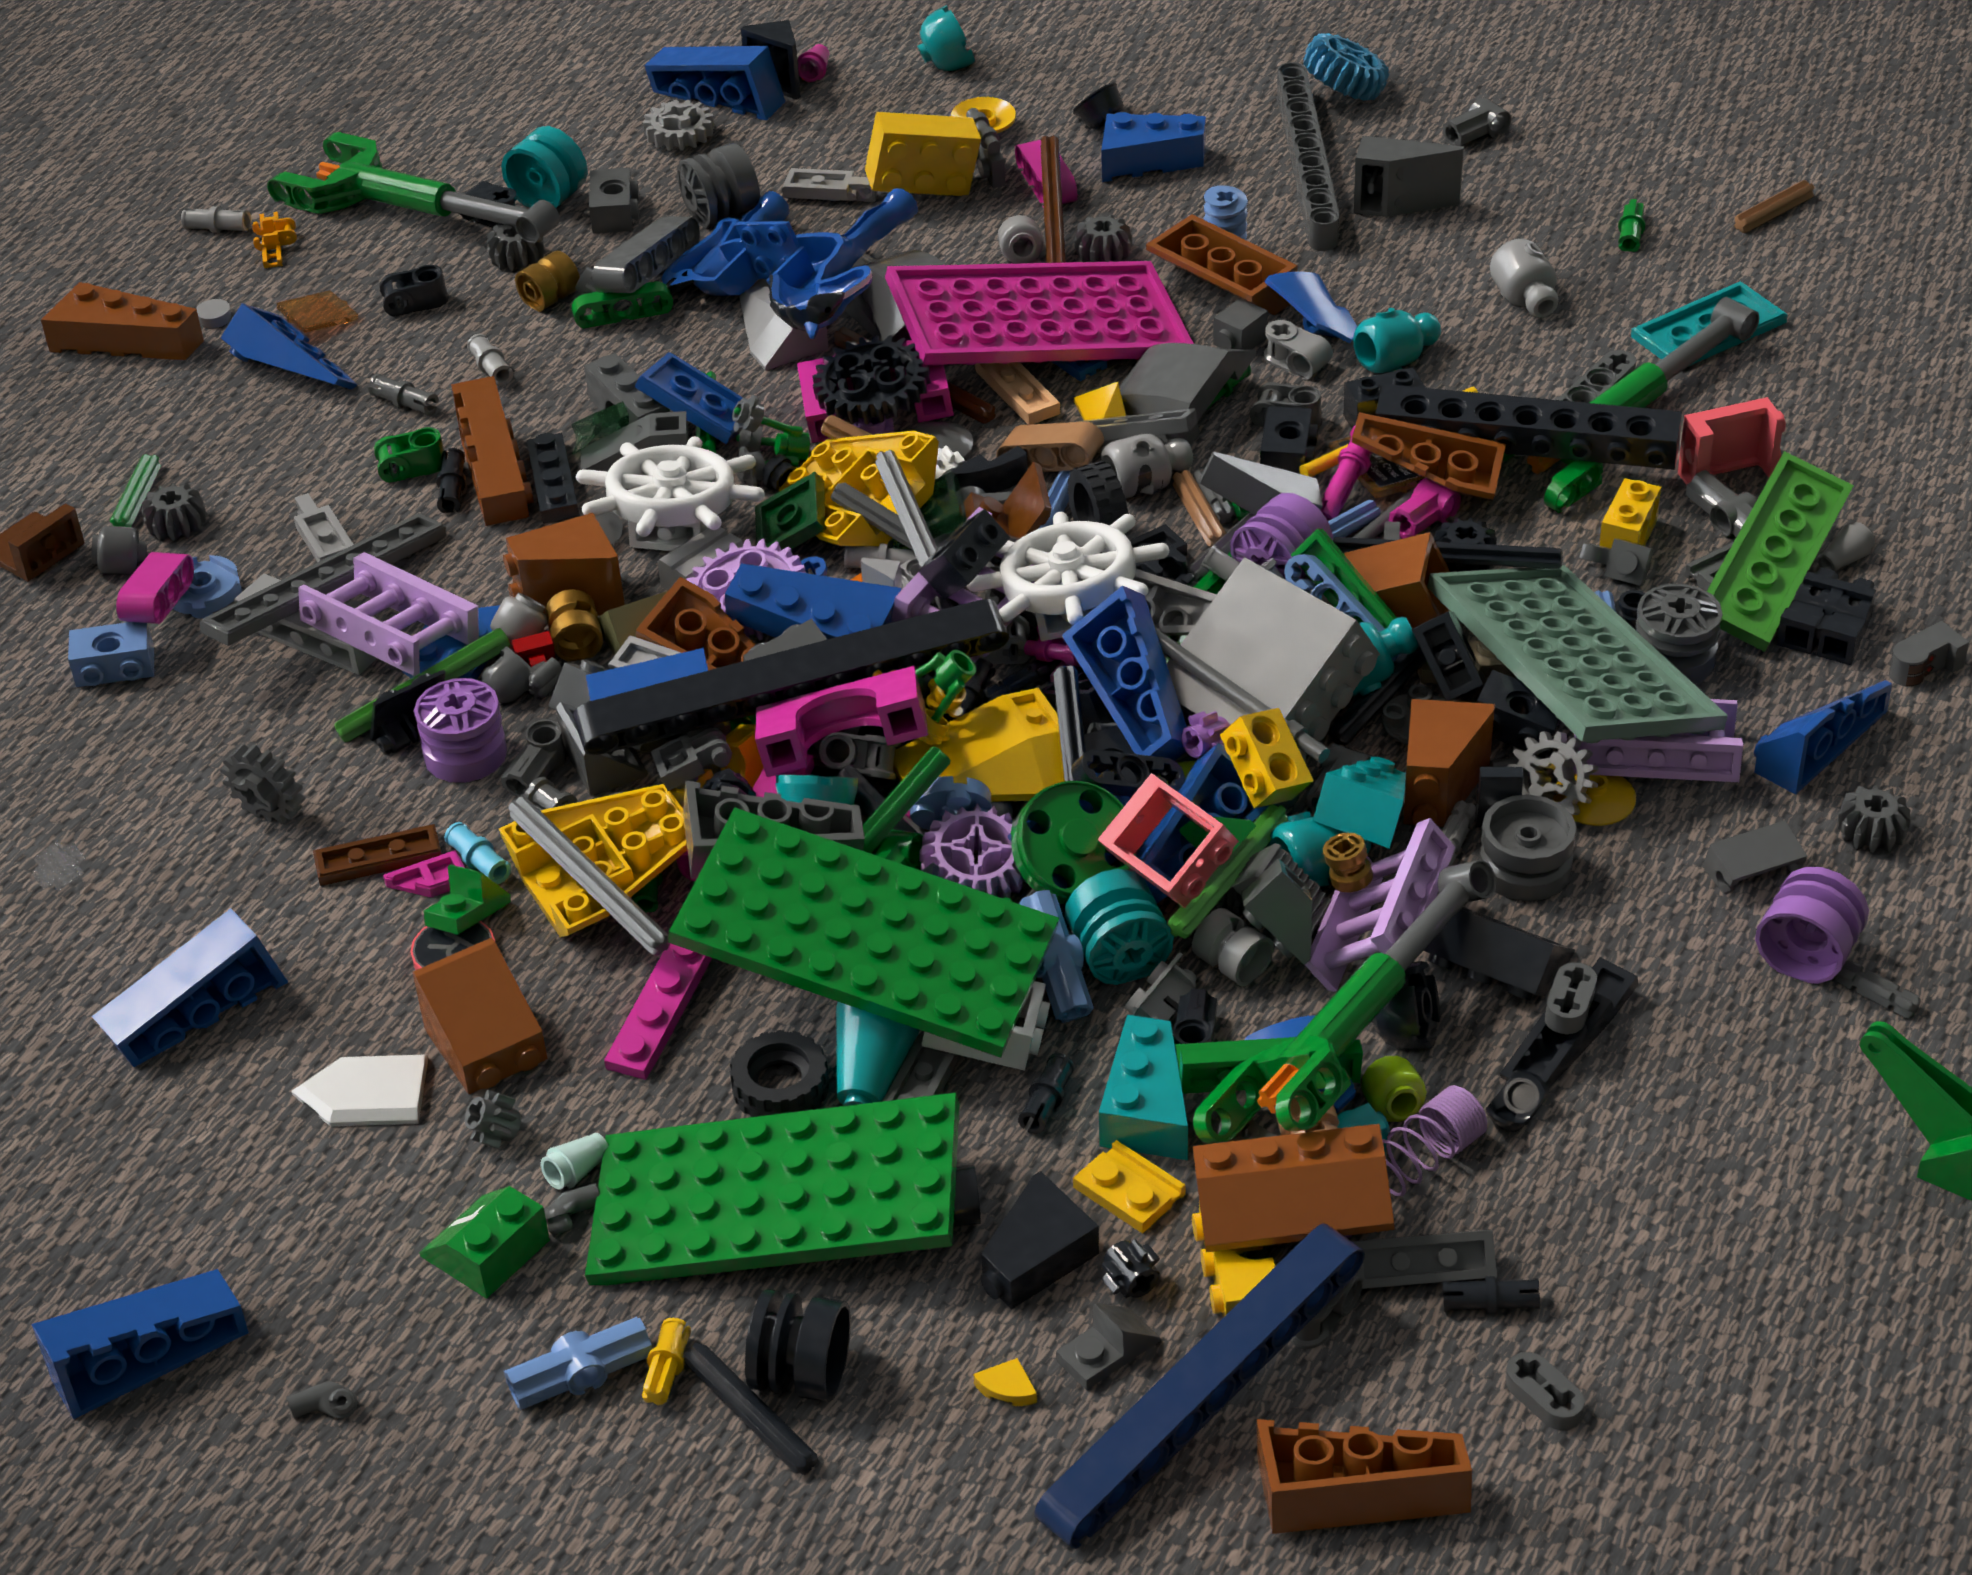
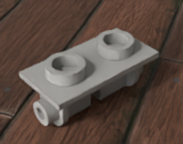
(1167, 984)

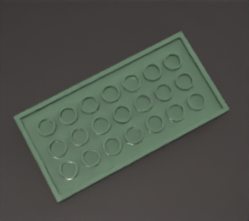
(1576, 654)

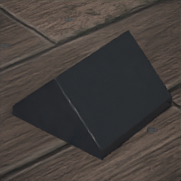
(783, 50)

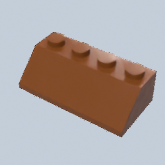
(1223, 261)
(1291, 1184)

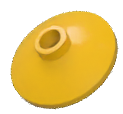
(998, 111)
(1610, 801)

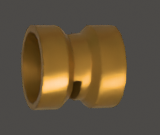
(1348, 862)

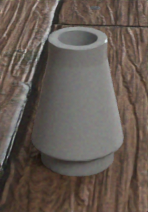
(1849, 545)

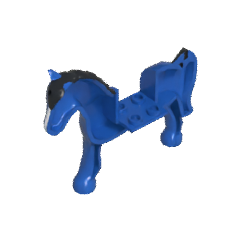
(805, 272)

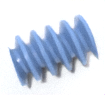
(1227, 209)

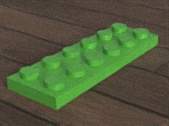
(1776, 548)

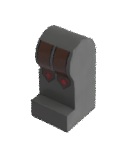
(1926, 653)

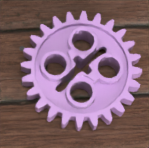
(720, 571)

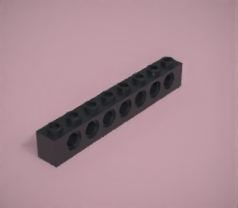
(1543, 425)

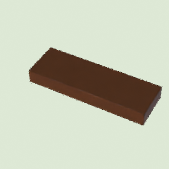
(376, 854)

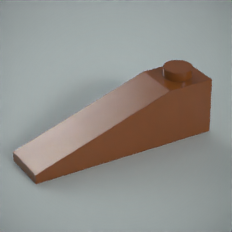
(1445, 457)
(694, 620)

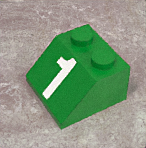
(490, 1240)

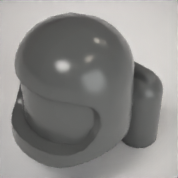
(513, 677)

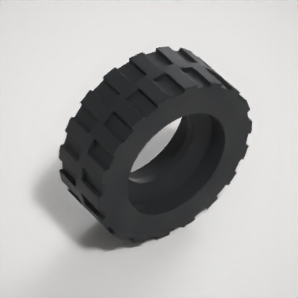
(1096, 494)
(773, 1050)

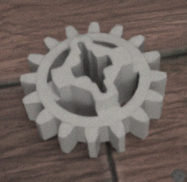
(678, 124)
(1562, 763)

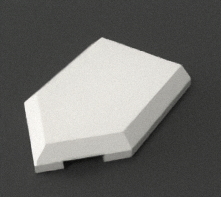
(367, 1090)

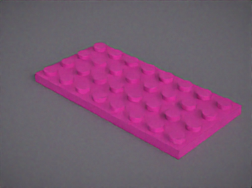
(1034, 311)

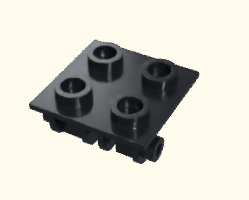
(395, 712)

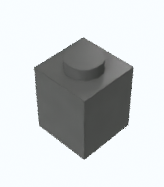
(1240, 326)

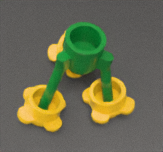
(946, 691)

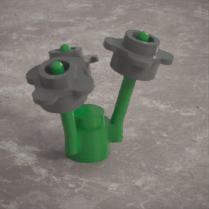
(748, 417)

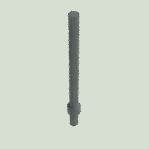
(1238, 695)

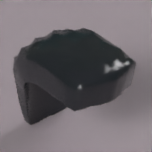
(1518, 1101)

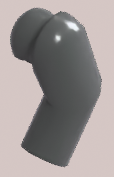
(569, 1203)
(326, 1398)

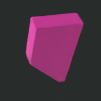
(426, 877)

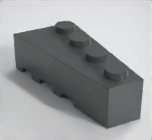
(709, 810)

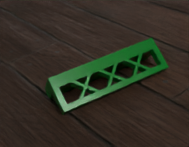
(1207, 1064)

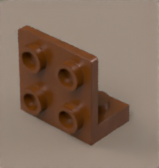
(1023, 510)
(40, 542)

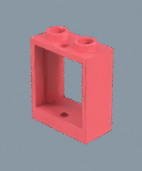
(1142, 816)

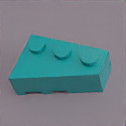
(1363, 800)
(1144, 1092)

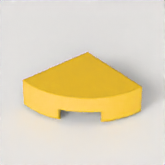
(1006, 1383)

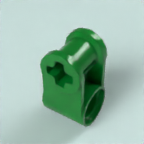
(412, 452)

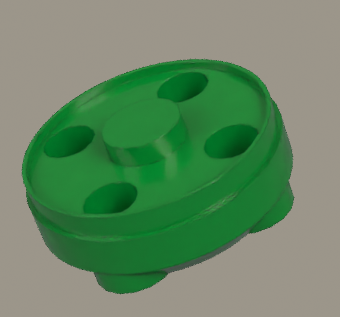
(1067, 839)

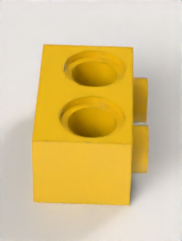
(1631, 513)
(1266, 757)

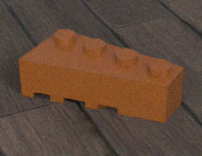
(121, 324)
(491, 452)
(1359, 1476)

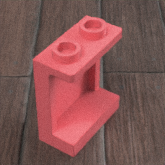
(1731, 439)

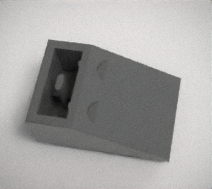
(1406, 176)

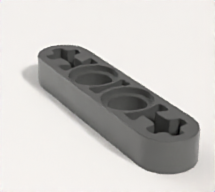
(1602, 371)

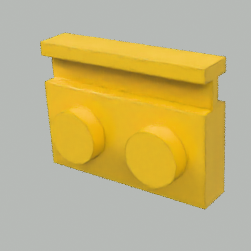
(1129, 1186)

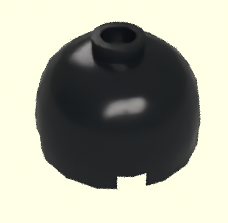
(1412, 1006)

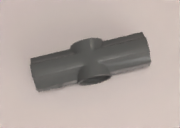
(1724, 506)

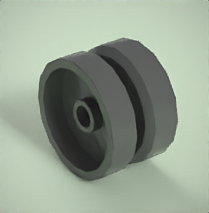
(1529, 846)

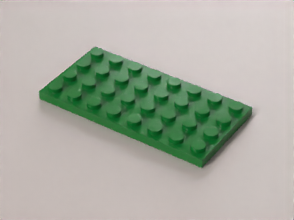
(865, 931)
(776, 1190)

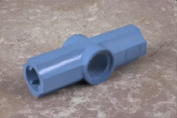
(1062, 964)
(578, 1362)

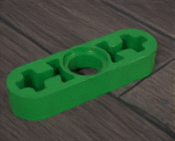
(597, 300)

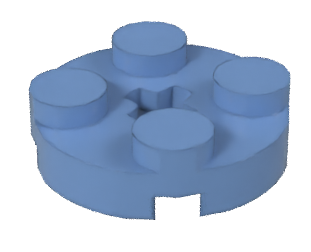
(217, 590)
(949, 796)

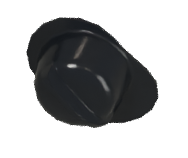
(1099, 104)

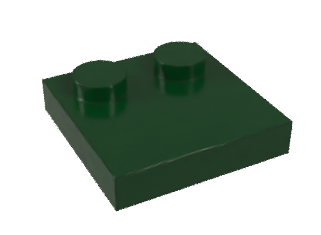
(792, 513)

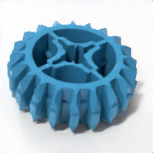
(1346, 66)

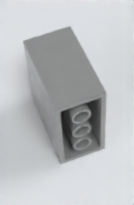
(1277, 648)

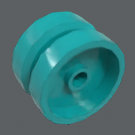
(544, 167)

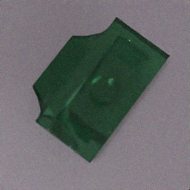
(599, 425)

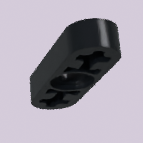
(1113, 779)

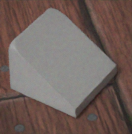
(881, 572)

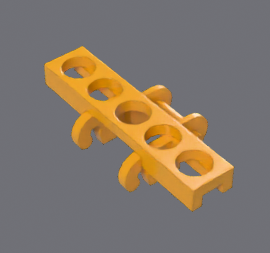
(274, 234)

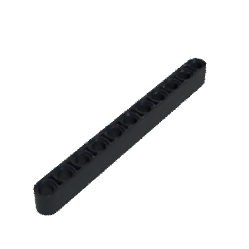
(741, 687)

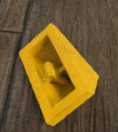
(1101, 403)

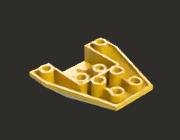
(853, 462)
(1003, 743)
(624, 834)

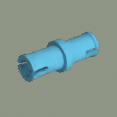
(477, 852)

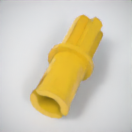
(665, 1360)

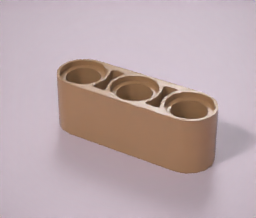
(1056, 444)

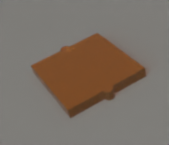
(317, 311)

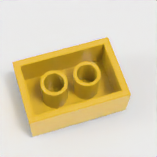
(922, 153)

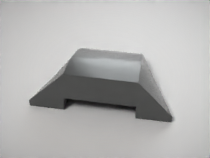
(879, 297)
(1181, 379)

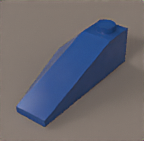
(274, 341)
(1813, 740)

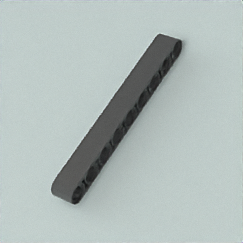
(1307, 157)

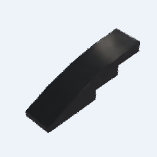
(1551, 1052)

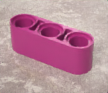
(1029, 159)
(155, 587)

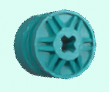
(1118, 926)

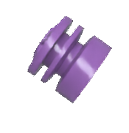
(1278, 531)
(460, 730)
(1812, 924)

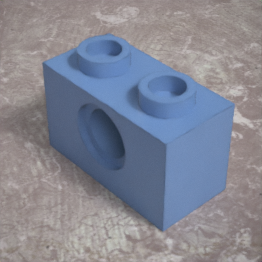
(111, 653)

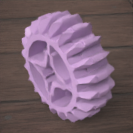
(953, 844)

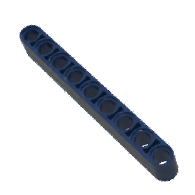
(1199, 1386)

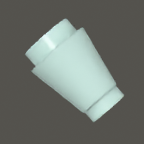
(572, 1160)

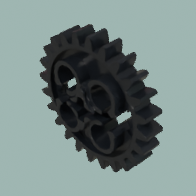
(871, 379)

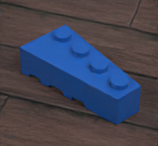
(719, 76)
(780, 598)
(1129, 672)
(1216, 790)
(190, 989)
(136, 1338)

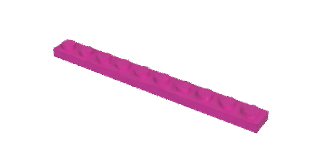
(667, 991)

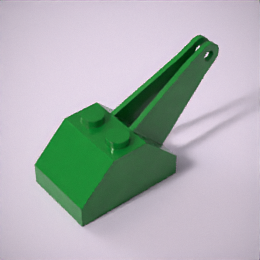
(1935, 1102)

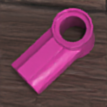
(1427, 504)

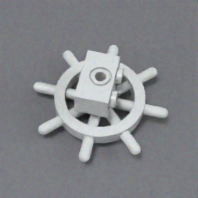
(669, 491)
(1067, 571)

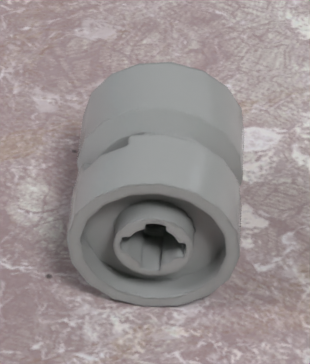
(1236, 948)

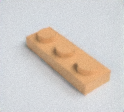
(1020, 390)

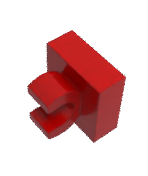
(534, 648)

